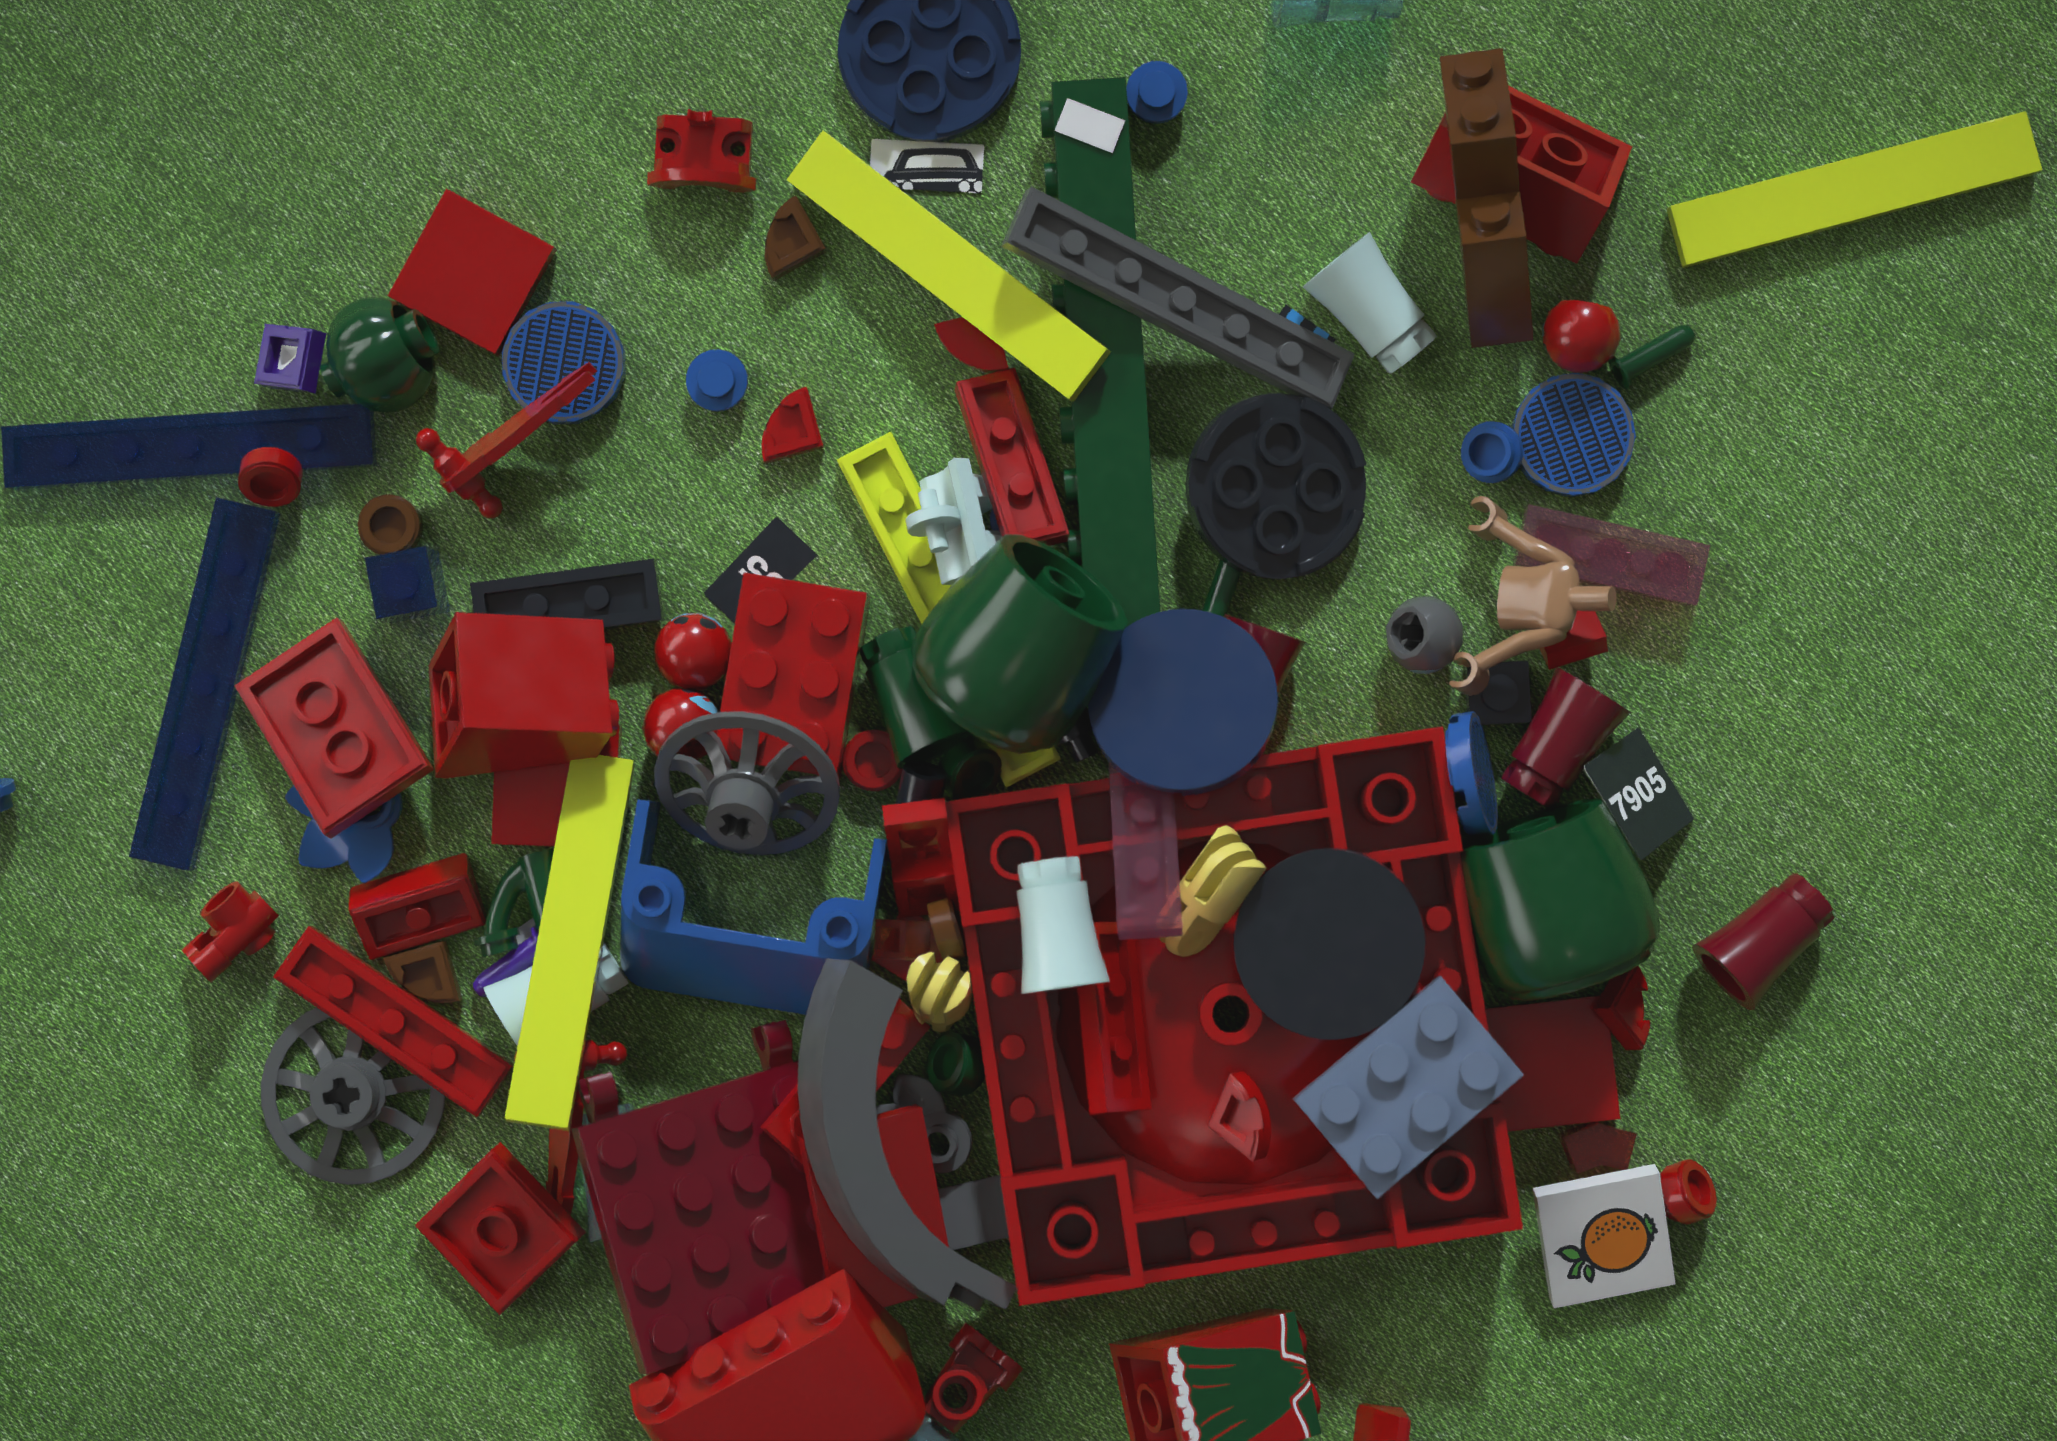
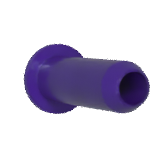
(509, 965)

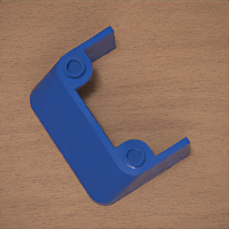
(729, 964)

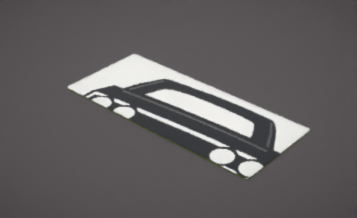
(929, 165)

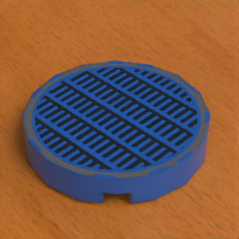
(553, 344)
(1574, 434)
(1472, 773)

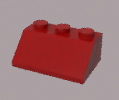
(1563, 173)

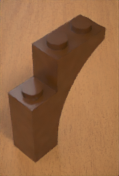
(1487, 197)

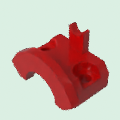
(703, 152)

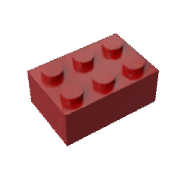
(795, 663)

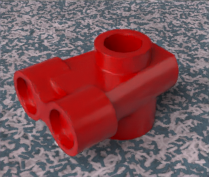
(237, 925)
(978, 1369)

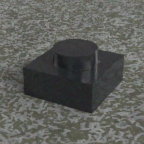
(1505, 697)

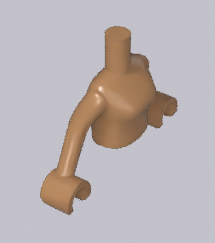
(1529, 598)

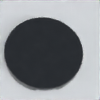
(1276, 486)
(1329, 943)

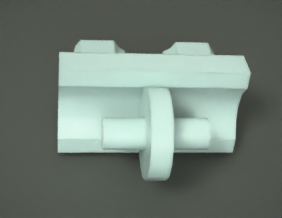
(953, 519)

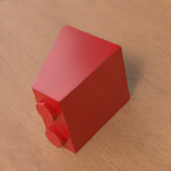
(519, 693)

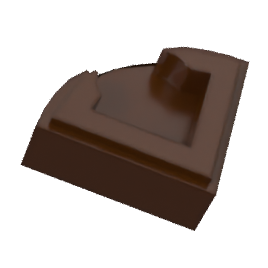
(791, 240)
(426, 973)

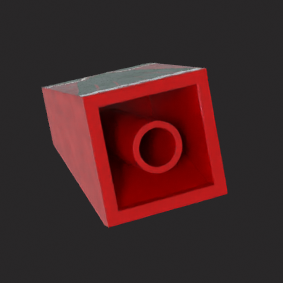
(1219, 1381)

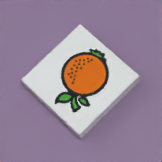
(1604, 1236)

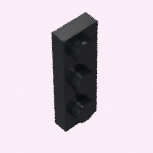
(613, 593)

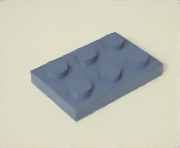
(1408, 1087)

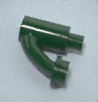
(527, 875)

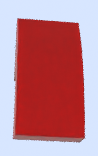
(919, 855)

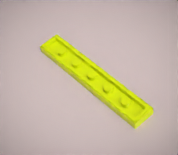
(1854, 189)
(948, 266)
(888, 496)
(570, 942)

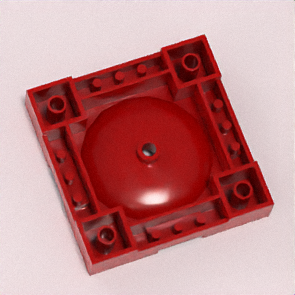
(1155, 1189)

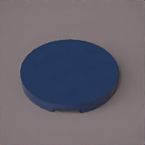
(929, 63)
(1184, 702)

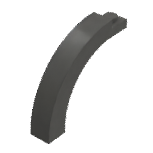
(845, 1147)

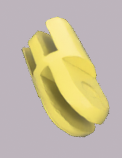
(1214, 890)
(938, 991)

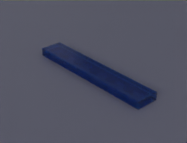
(183, 445)
(204, 683)

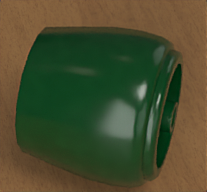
(1018, 645)
(1557, 901)

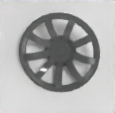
(740, 799)
(346, 1098)

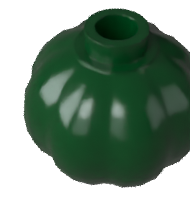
(379, 354)

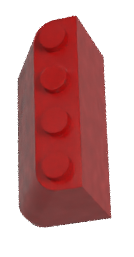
(801, 1371)

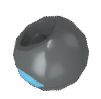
(1424, 634)

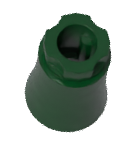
(913, 721)

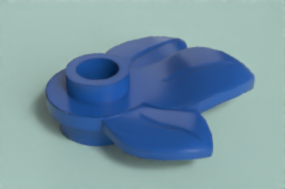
(365, 844)

